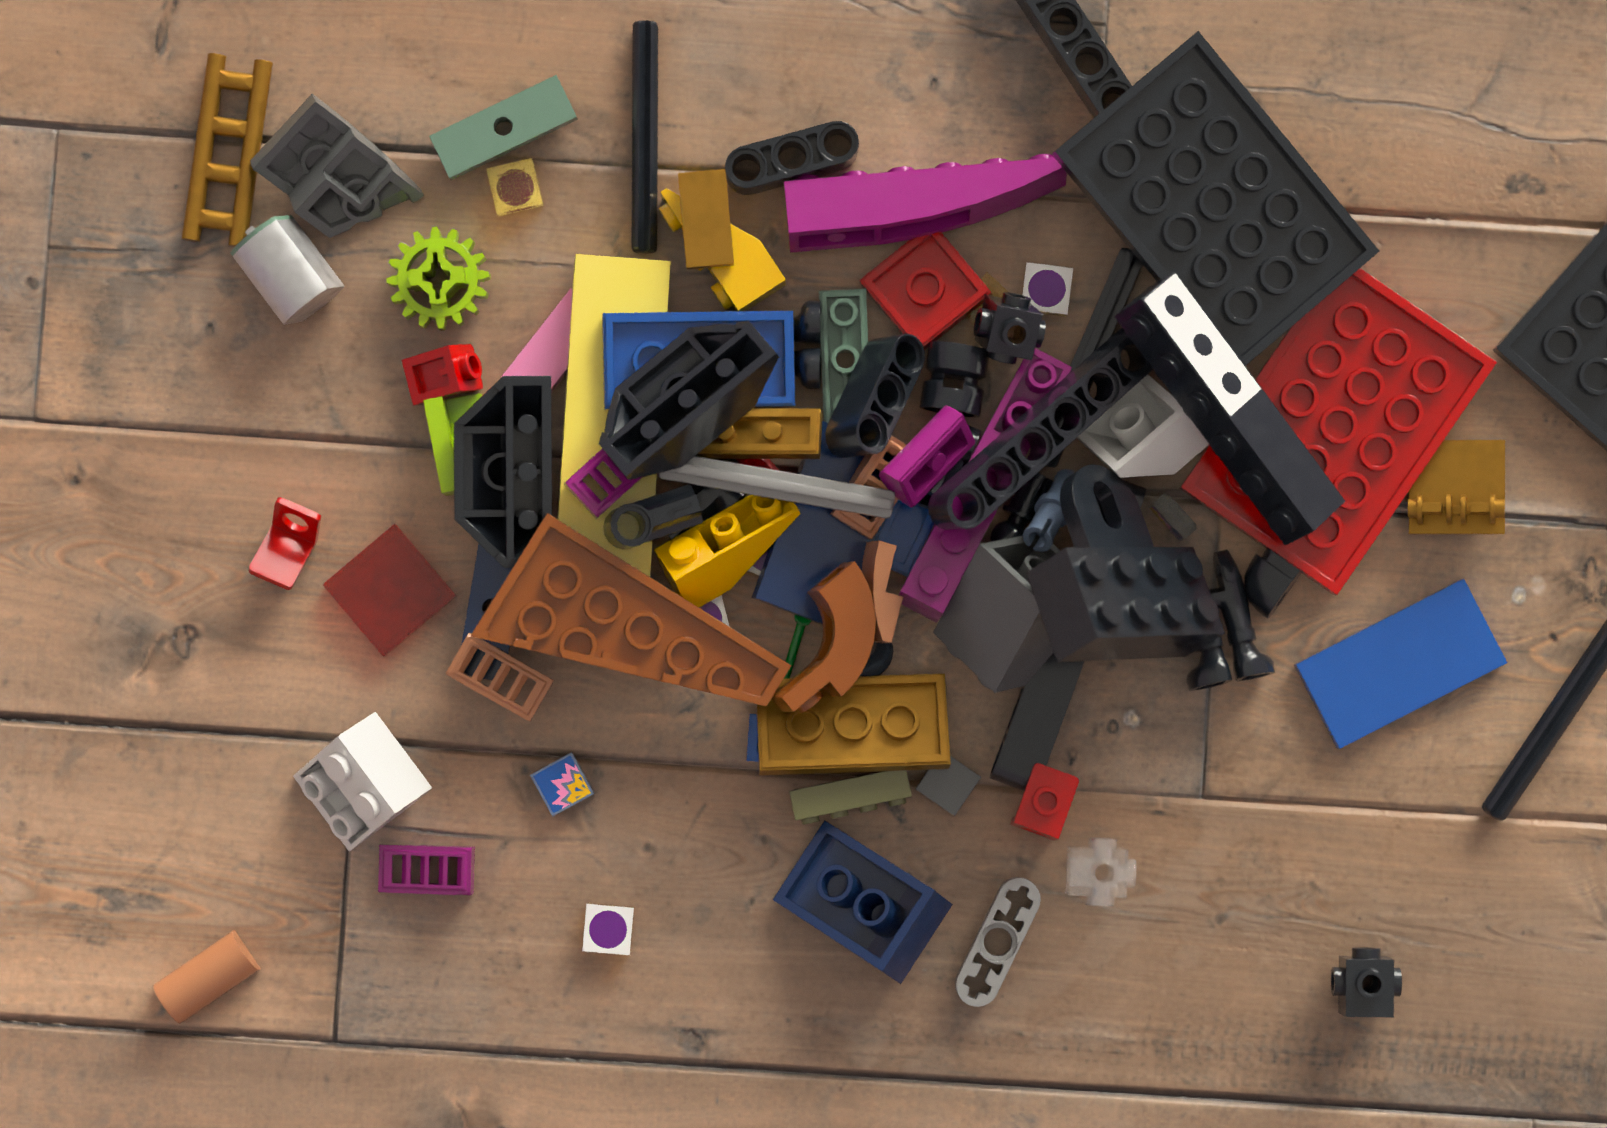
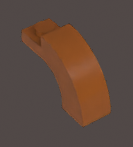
(846, 640)

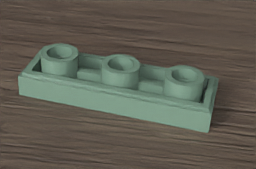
(475, 139)
(842, 331)

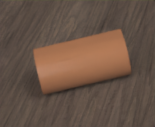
(205, 977)

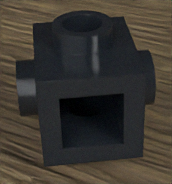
(996, 319)
(1378, 996)

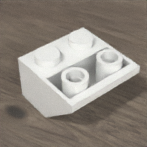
(362, 781)

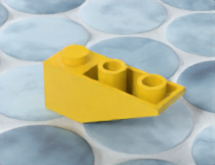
(753, 273)
(724, 547)

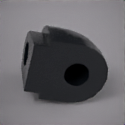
(1269, 581)

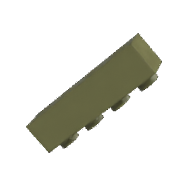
(850, 793)

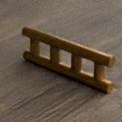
(208, 126)

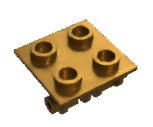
(1460, 490)

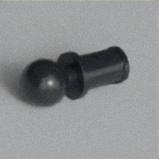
(1021, 508)

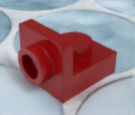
(443, 372)

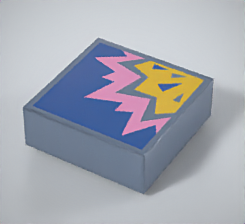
(562, 784)

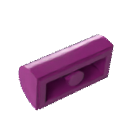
(928, 456)

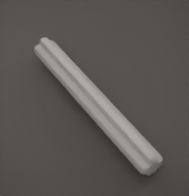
(784, 486)

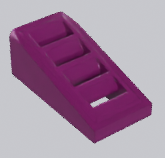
(587, 496)
(465, 869)

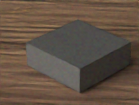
(949, 786)

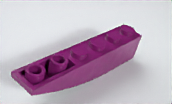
(909, 202)
(950, 551)

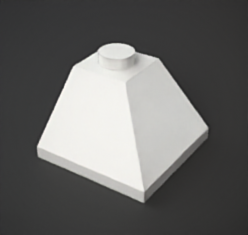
(1144, 433)

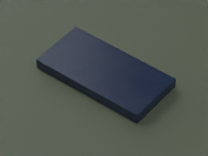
(812, 543)

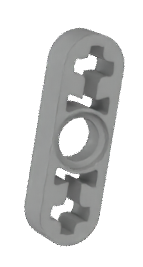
(972, 968)

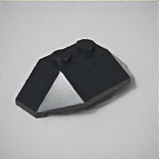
(686, 397)
(504, 465)

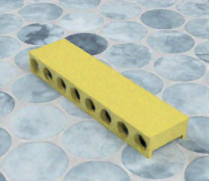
(602, 287)

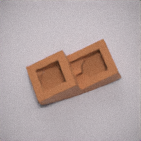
(876, 570)

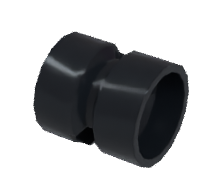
(958, 363)

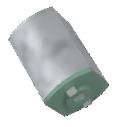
(286, 269)

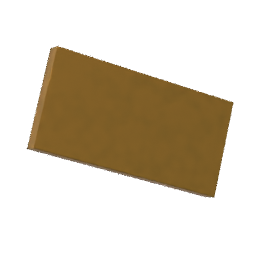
(871, 728)

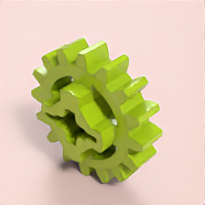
(460, 278)

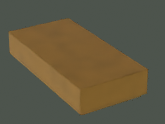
(706, 219)

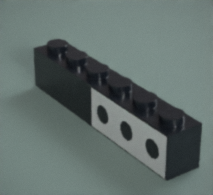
(1230, 409)

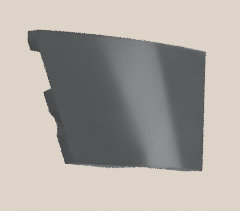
(331, 170)

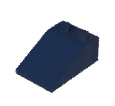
(863, 901)

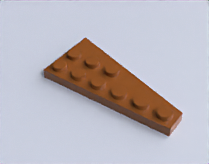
(600, 611)

